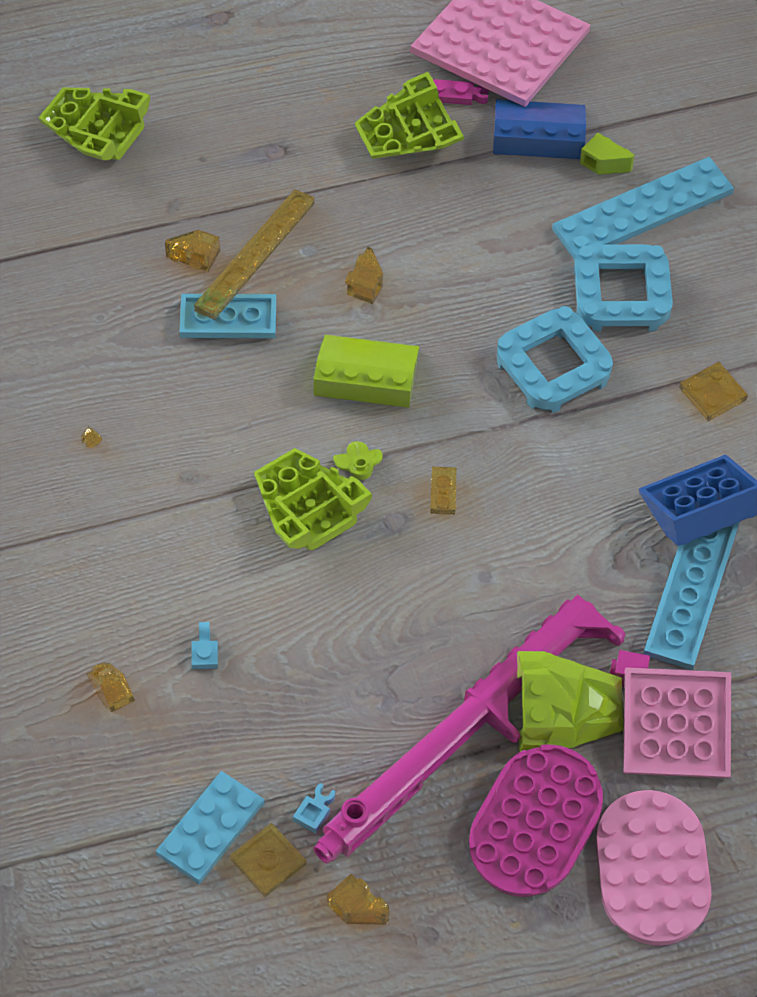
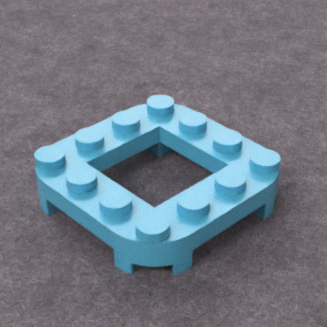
(623, 313)
(537, 389)

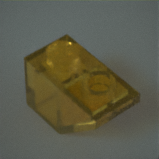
(194, 249)
(366, 278)
(110, 686)
(356, 903)

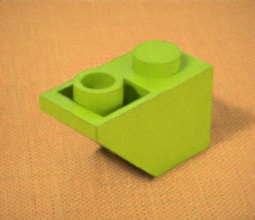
(606, 156)

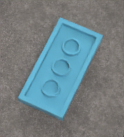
(242, 318)
(210, 827)

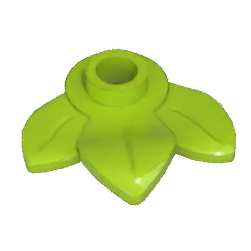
(358, 460)

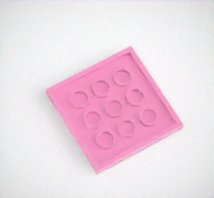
(677, 723)

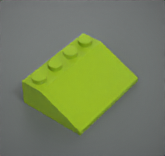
(365, 371)

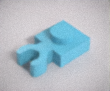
(314, 811)

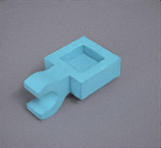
(204, 651)

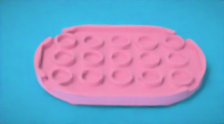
(653, 867)

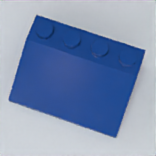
(539, 129)
(702, 499)

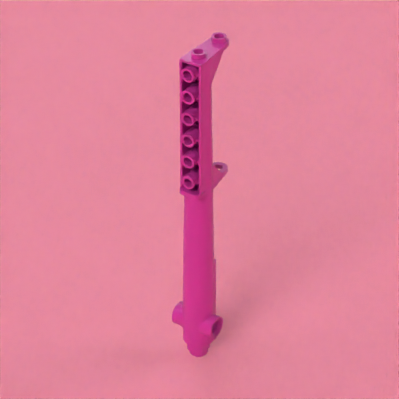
(483, 703)

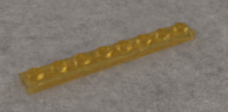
(254, 254)

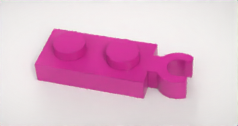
(460, 92)

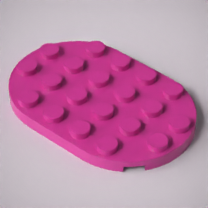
(536, 820)

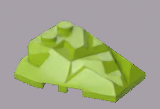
(97, 122)
(409, 122)
(309, 500)
(566, 701)

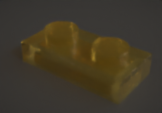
(443, 490)

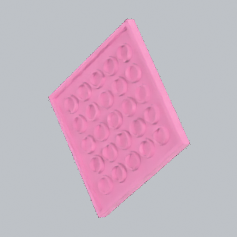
(501, 44)

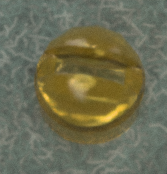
(90, 437)

